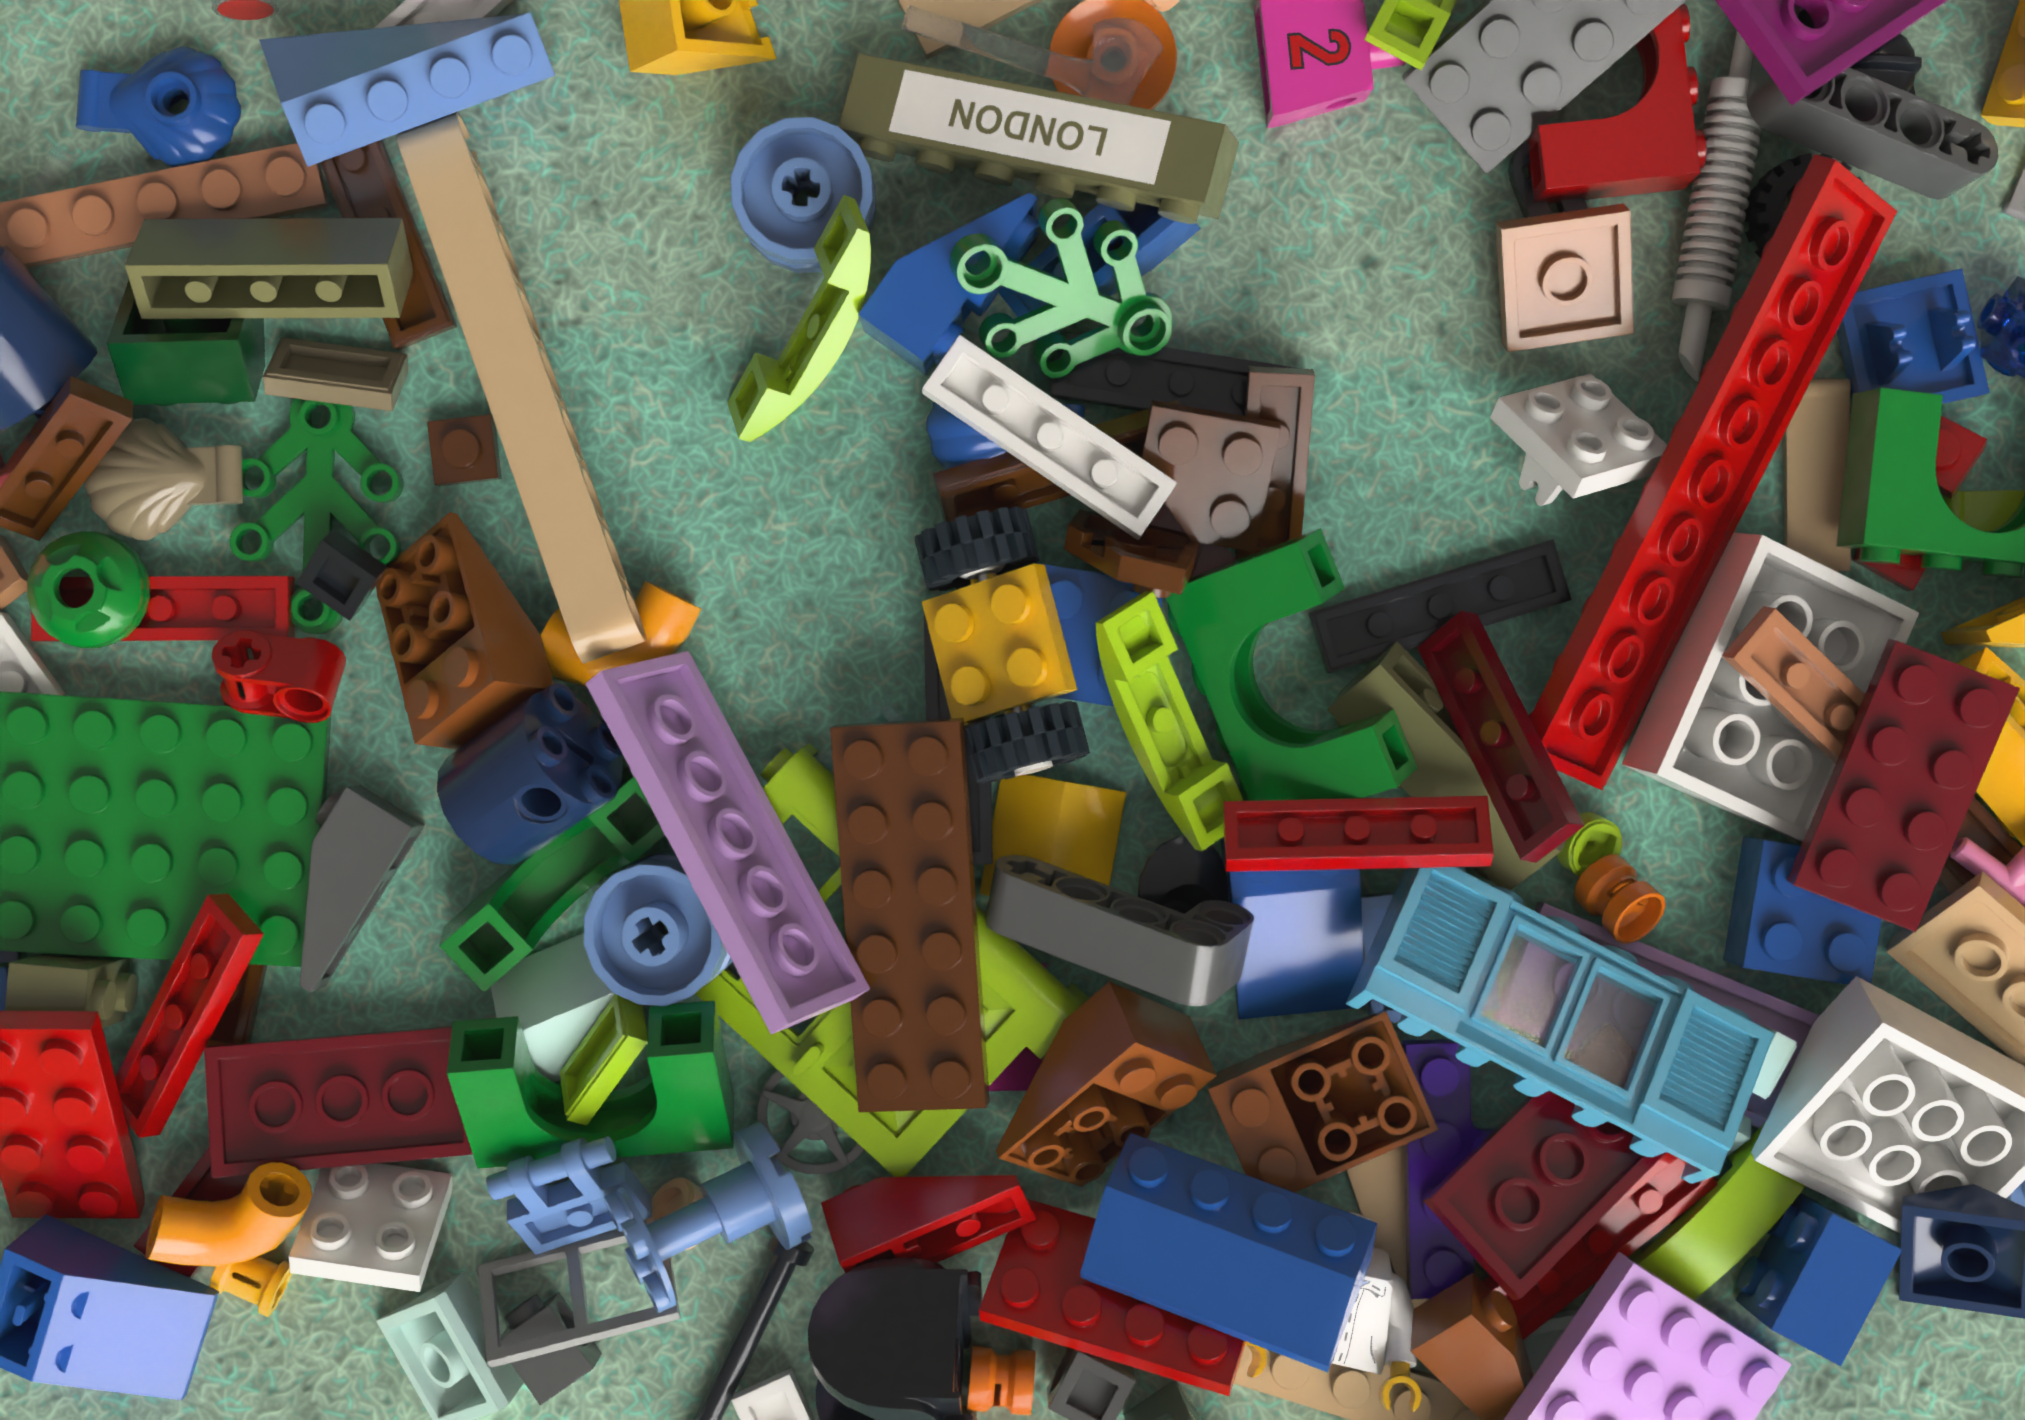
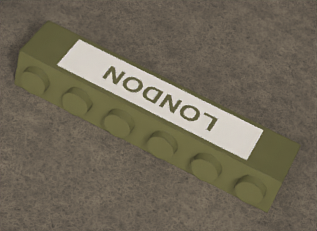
(1040, 137)

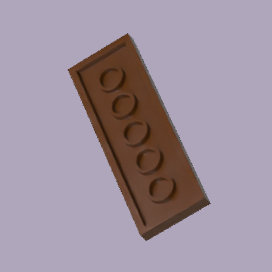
(911, 914)

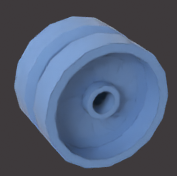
(779, 165)
(631, 944)

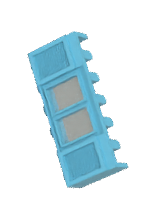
(1565, 1015)

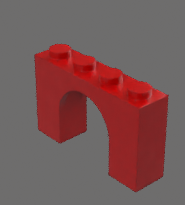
(1638, 150)

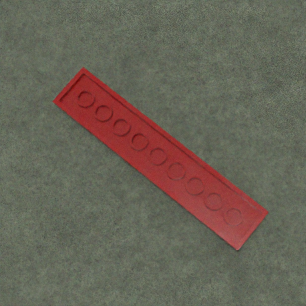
(1710, 469)

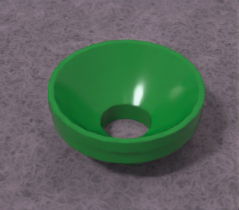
(118, 594)

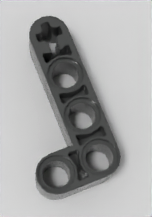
(1877, 129)
(1118, 934)

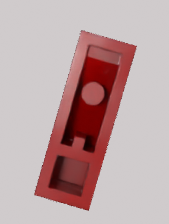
(923, 1216)

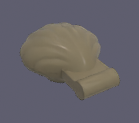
(155, 479)

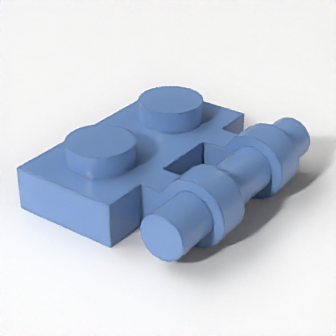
(571, 1209)

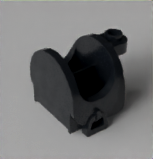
(893, 1341)

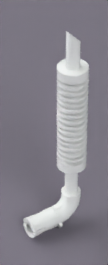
(1716, 208)

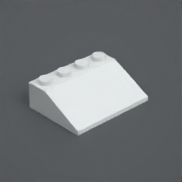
(1715, 730)
(1895, 1108)

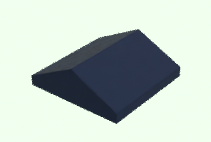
(1963, 1251)

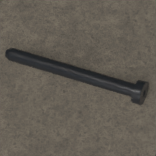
(752, 1327)

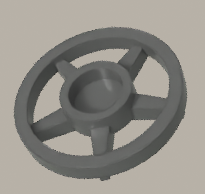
(809, 1123)

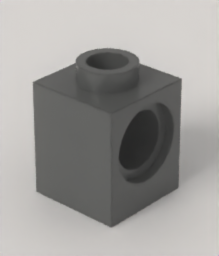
(556, 1370)
(1089, 1387)

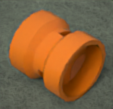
(1626, 905)
(1001, 1380)

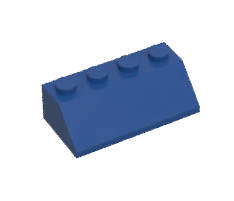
(1229, 1251)

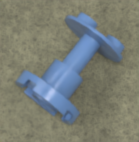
(731, 1205)

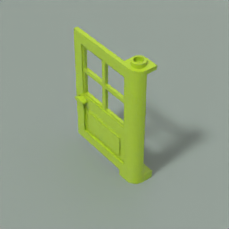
(1020, 1000)

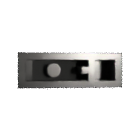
(350, 868)

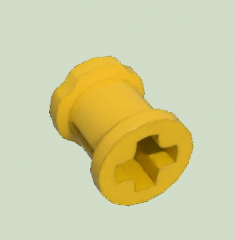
(255, 1281)

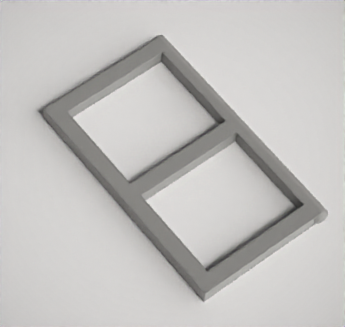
(584, 1330)

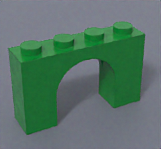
(1894, 496)
(1276, 760)
(520, 1113)

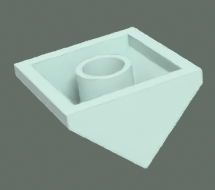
(555, 1002)
(445, 1354)

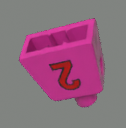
(1314, 57)

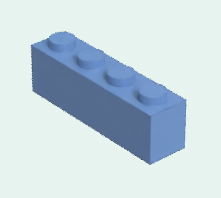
(387, 80)

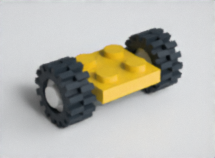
(1000, 644)

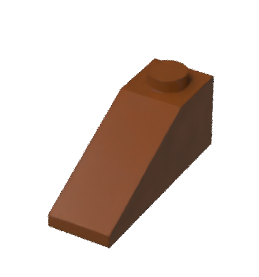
(1473, 1346)

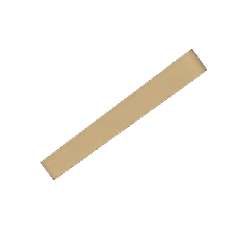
(521, 389)

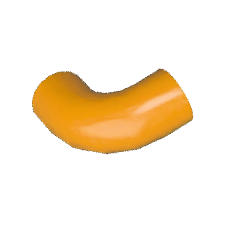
(666, 624)
(230, 1228)

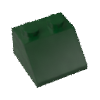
(186, 358)

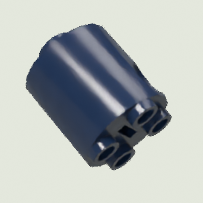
(36, 344)
(530, 776)

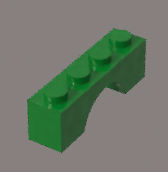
(534, 893)

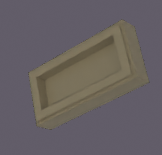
(336, 374)

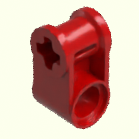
(285, 677)

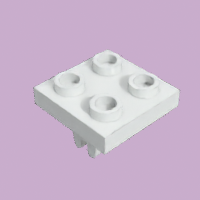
(1577, 438)
(372, 1225)

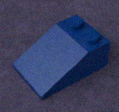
(1302, 940)

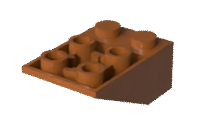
(457, 637)
(1108, 1074)
(1321, 1103)

